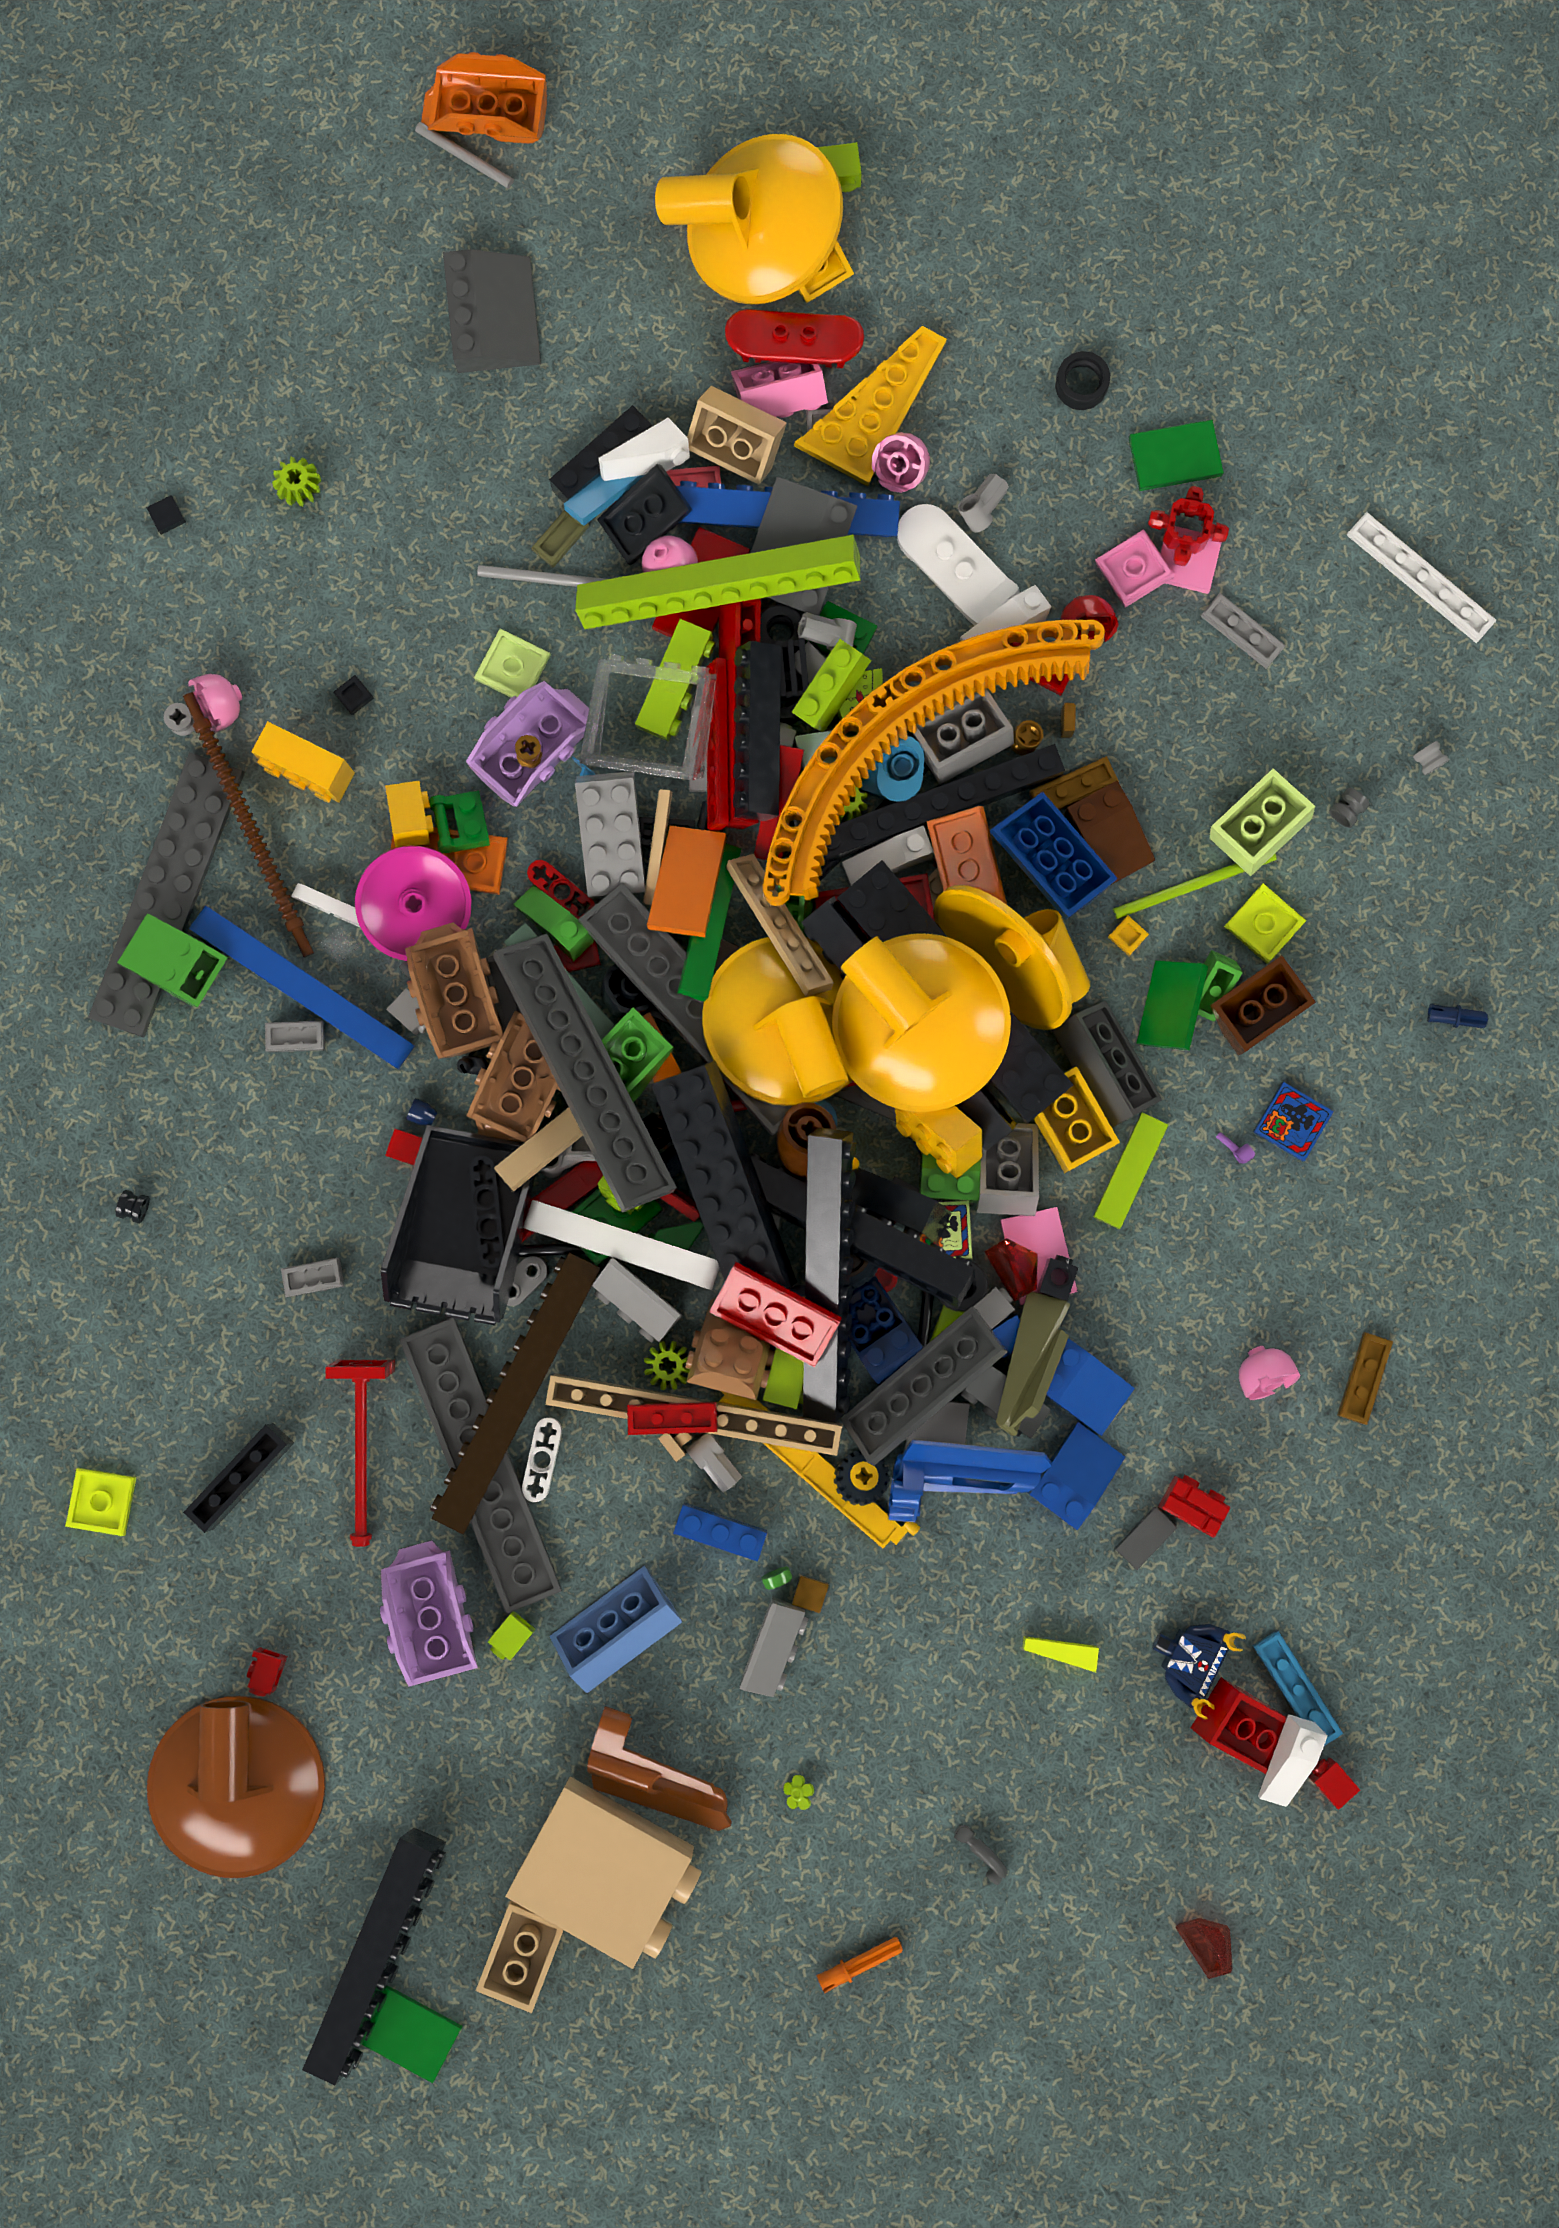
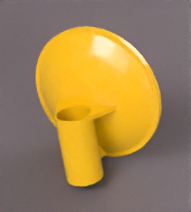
(757, 217)
(1027, 953)
(920, 1021)
(768, 1032)

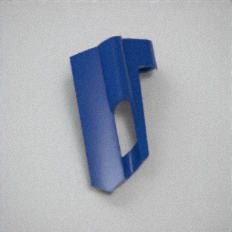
(946, 1467)

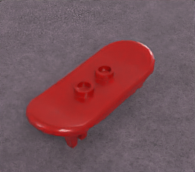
(794, 337)

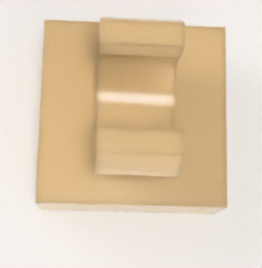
(674, 1444)

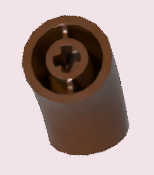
(794, 1132)

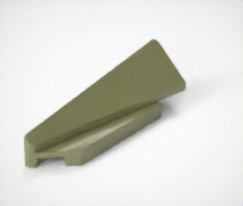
(1032, 1360)

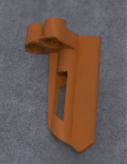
(649, 1782)

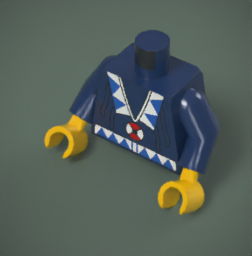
(1194, 1661)

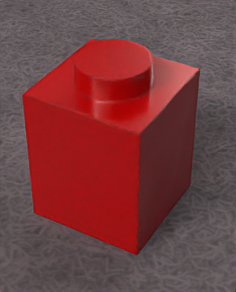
(1333, 1782)

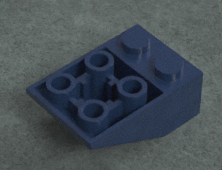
(880, 1331)

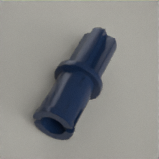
(1457, 1016)

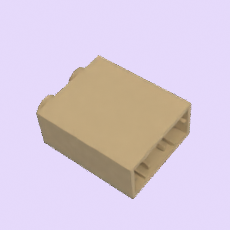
(605, 1874)

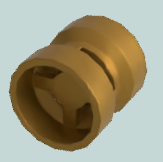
(1029, 732)

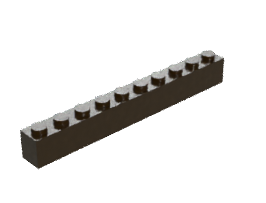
(516, 1393)

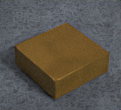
(1068, 718)
(810, 1594)

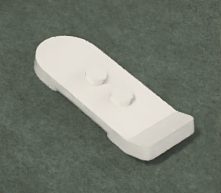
(953, 562)

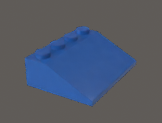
(1054, 855)

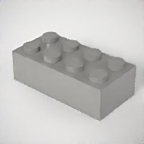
(610, 832)

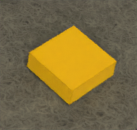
(1128, 935)

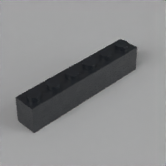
(757, 731)

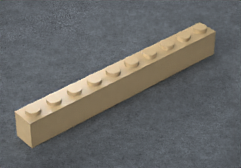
(732, 1419)

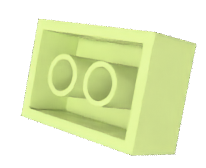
(1262, 822)

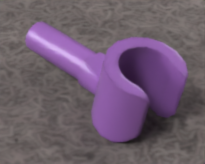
(1241, 1154)

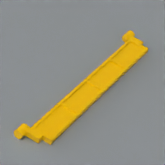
(821, 1477)

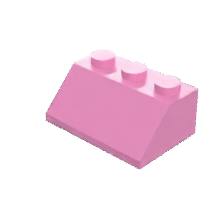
(781, 387)

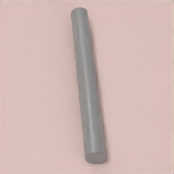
(464, 155)

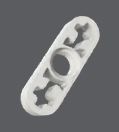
(325, 903)
(530, 1479)

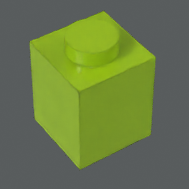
(510, 1636)

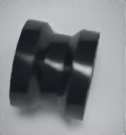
(132, 1206)

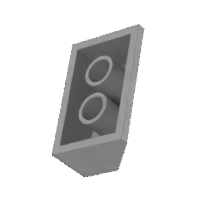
(636, 1301)
(773, 1648)

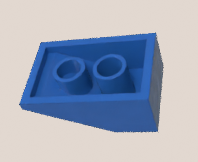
(1087, 1388)
(1077, 1476)

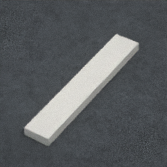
(1421, 577)

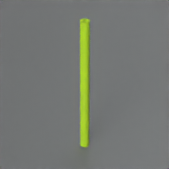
(1180, 889)

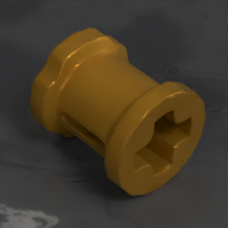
(532, 744)

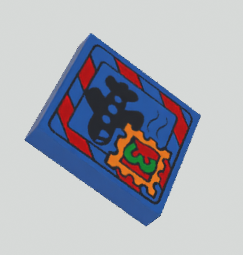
(1293, 1121)

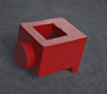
(265, 1671)

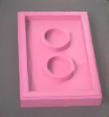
(1041, 1235)

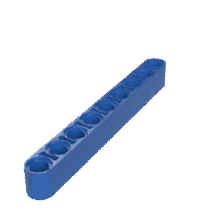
(302, 987)

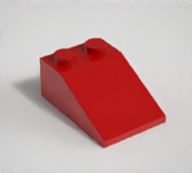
(1240, 1725)

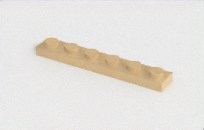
(780, 927)

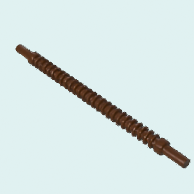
(203, 725)

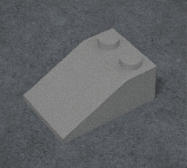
(1011, 1174)

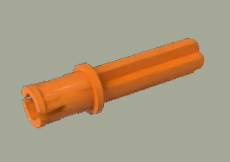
(845, 1971)

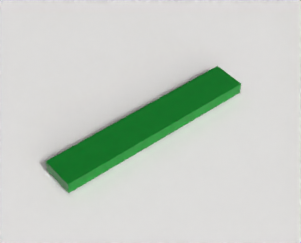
(703, 951)

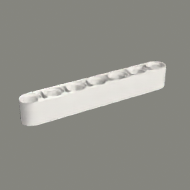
(622, 1244)

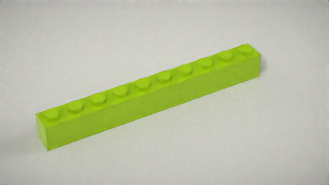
(718, 582)

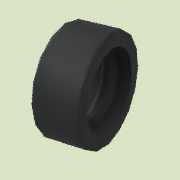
(1093, 362)

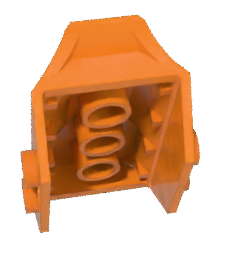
(488, 98)

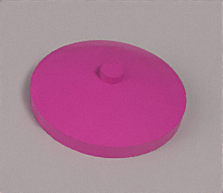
(408, 894)

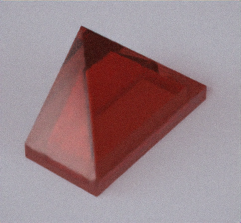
(1015, 1267)
(1209, 1945)

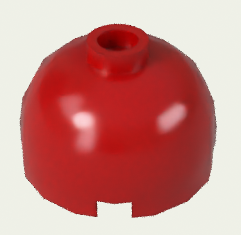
(1092, 608)

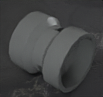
(1349, 807)

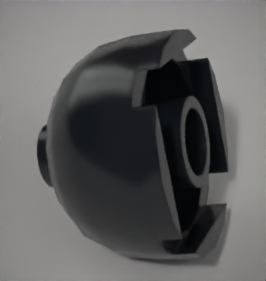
(621, 994)

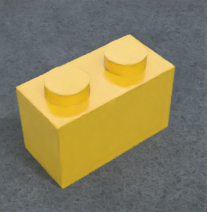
(408, 814)

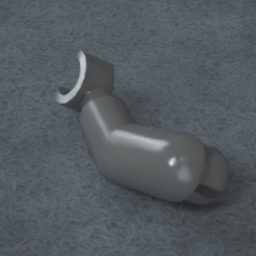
(980, 1849)

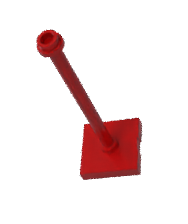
(360, 1372)

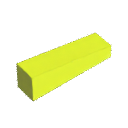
(1071, 1653)

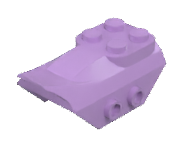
(541, 711)
(426, 1615)

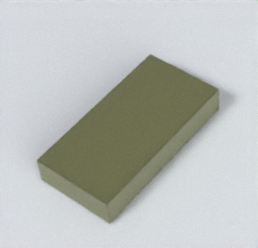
(559, 538)

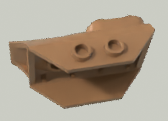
(453, 991)
(515, 1087)
(728, 1358)

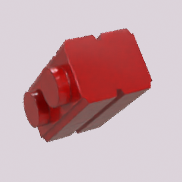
(1195, 1506)

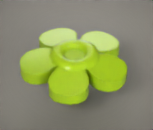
(799, 1793)

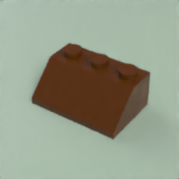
(1261, 1005)

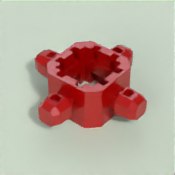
(1185, 545)

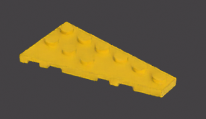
(873, 408)

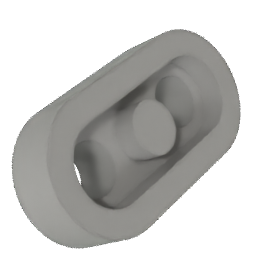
(524, 1282)

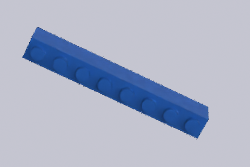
(746, 508)

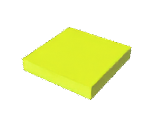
(1265, 923)
(100, 1501)

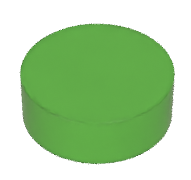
(777, 1578)

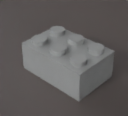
(963, 736)

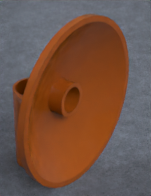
(236, 1786)

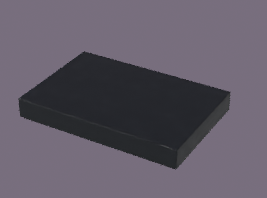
(644, 514)

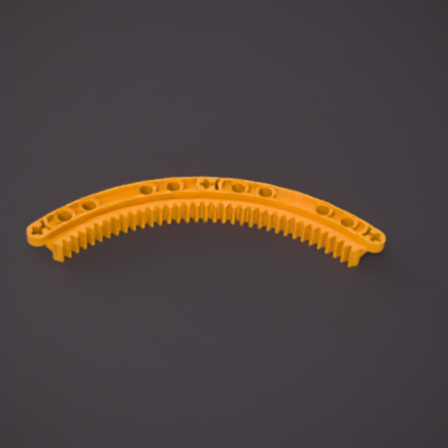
(894, 709)

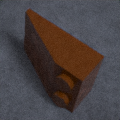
(1111, 830)

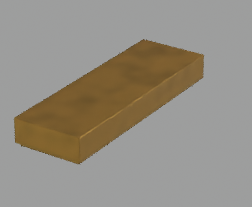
(1078, 784)
(1365, 1378)

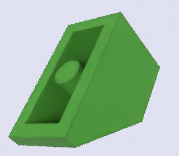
(1220, 979)

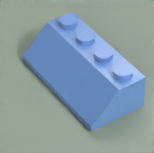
(615, 1629)

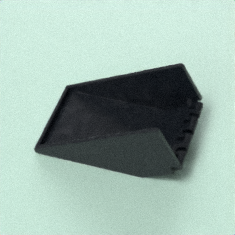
(434, 1238)

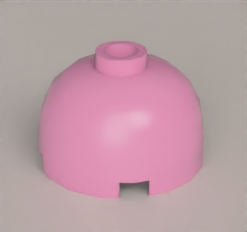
(900, 462)
(667, 553)
(217, 700)
(1266, 1371)

